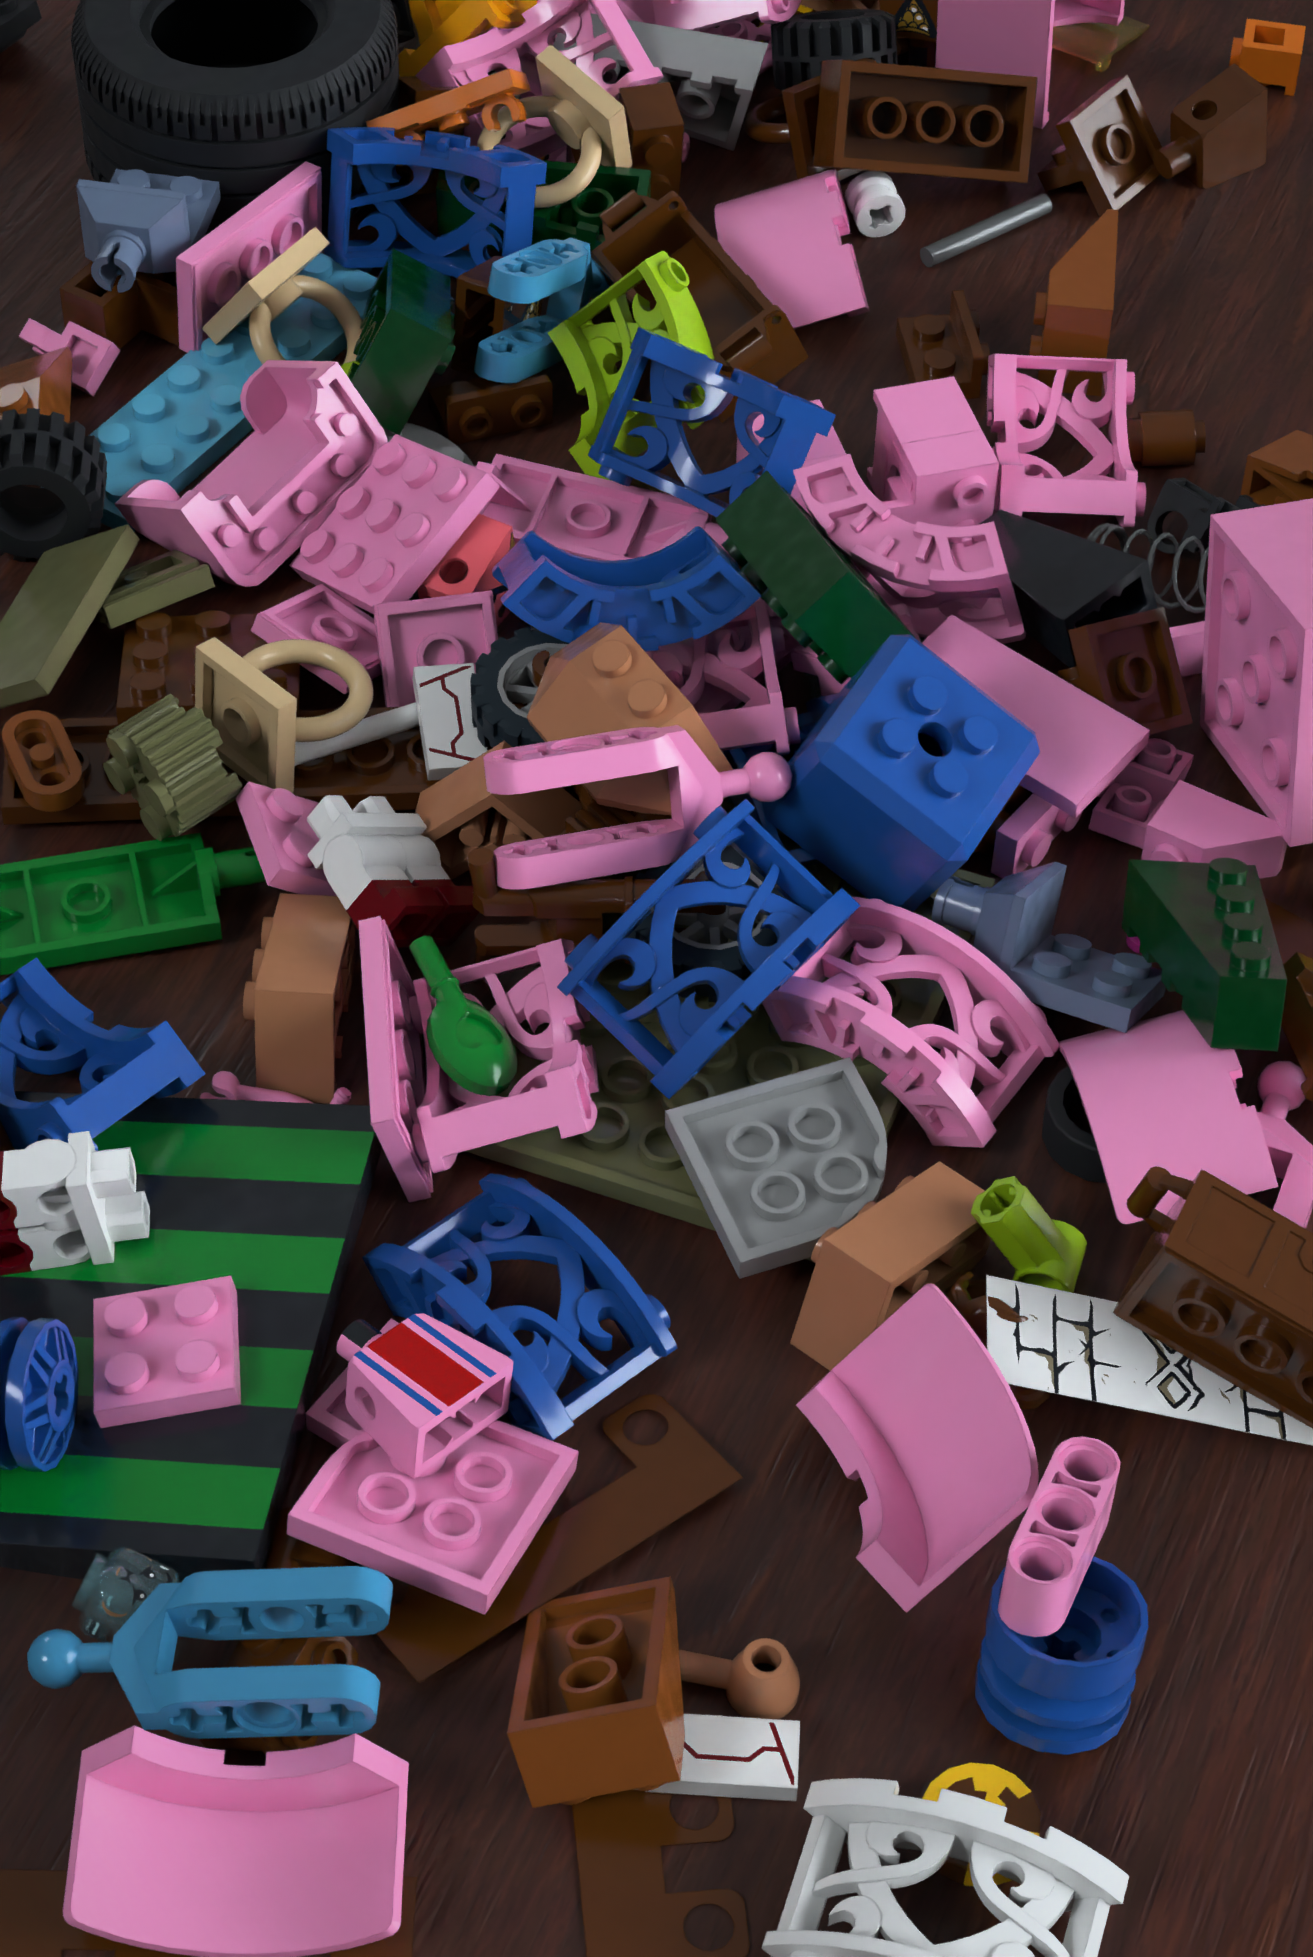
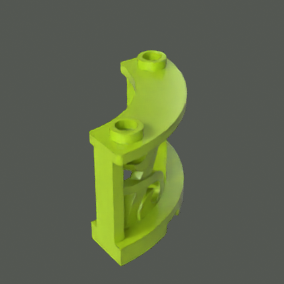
(594, 349)

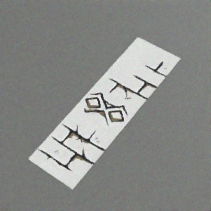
(1088, 1353)

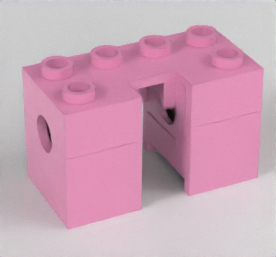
(927, 455)

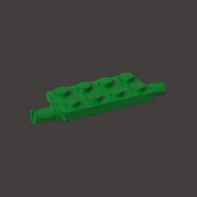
(116, 900)

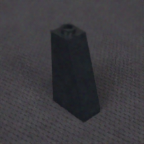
(1068, 581)

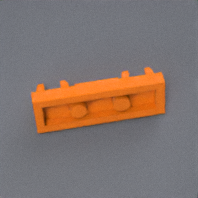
(452, 108)

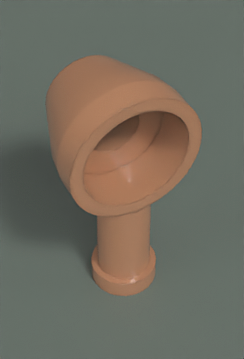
(747, 1688)

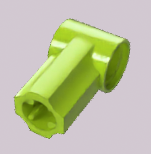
(1037, 1247)

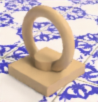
(581, 117)
(276, 290)
(260, 717)

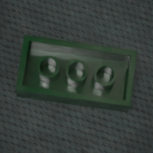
(807, 578)

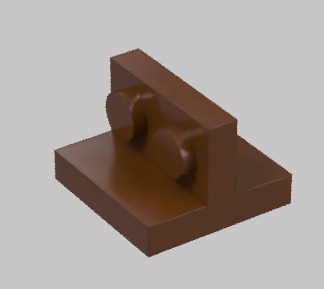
(1105, 147)
(1131, 669)

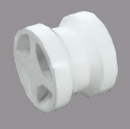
(875, 204)

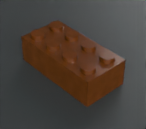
(925, 121)

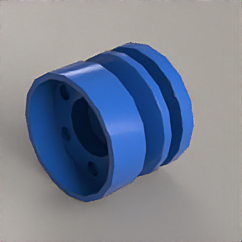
(36, 1392)
(1069, 1686)

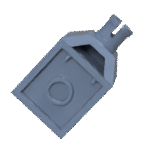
(142, 222)
(1058, 971)

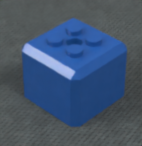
(903, 775)

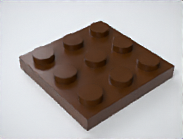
(162, 652)

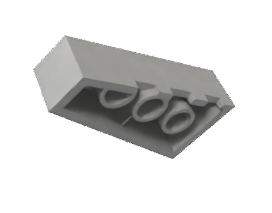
(706, 71)

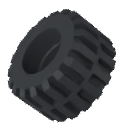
(817, 36)
(67, 466)

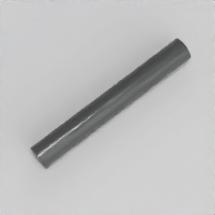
(985, 230)

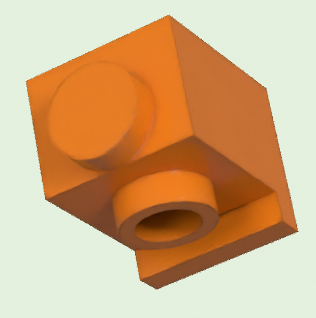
(1270, 53)

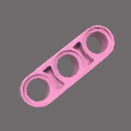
(1058, 1536)

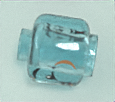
(116, 1589)

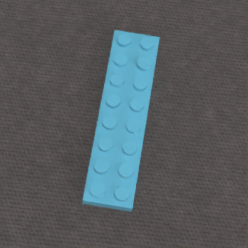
(195, 405)

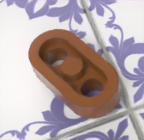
(43, 761)

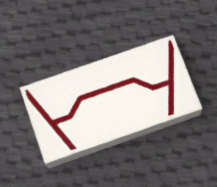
(446, 717)
(738, 1758)

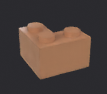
(468, 817)

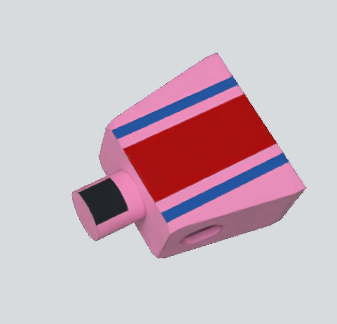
(422, 1388)

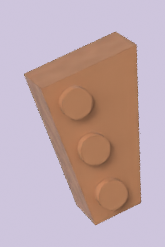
(299, 994)
(885, 1257)

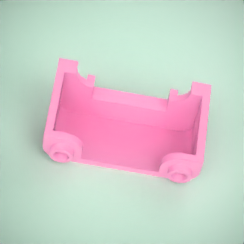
(277, 485)

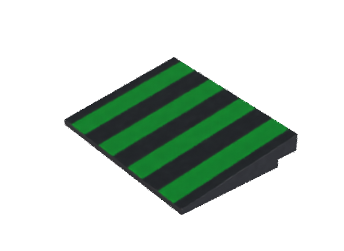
(233, 1193)

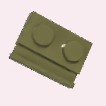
(153, 587)

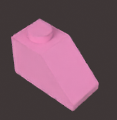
(1205, 827)

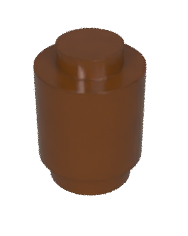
(1165, 438)

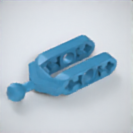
(544, 269)
(236, 1699)

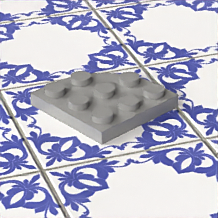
(782, 1161)

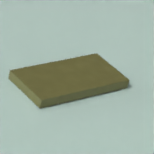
(57, 610)

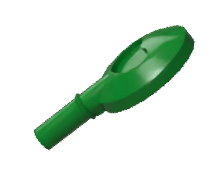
(461, 1032)

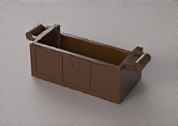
(738, 317)
(1226, 1287)

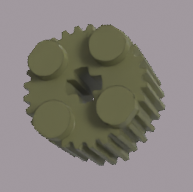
(170, 767)

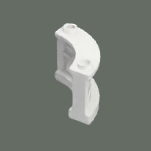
(873, 1820)

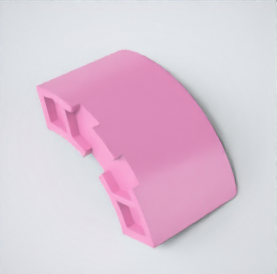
(794, 247)
(1166, 1104)
(931, 1439)
(237, 1856)

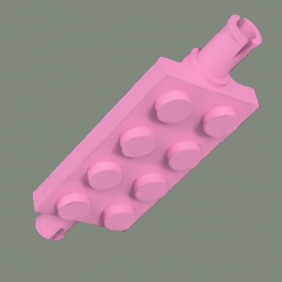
(587, 512)

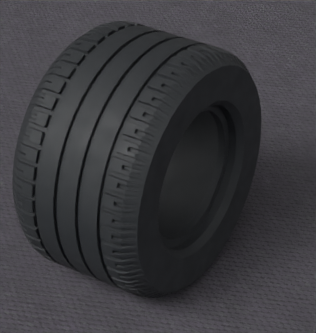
(230, 87)

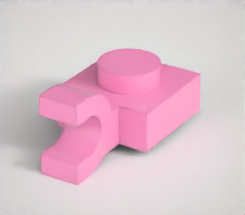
(90, 352)

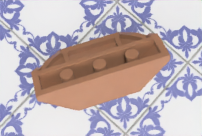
(609, 686)

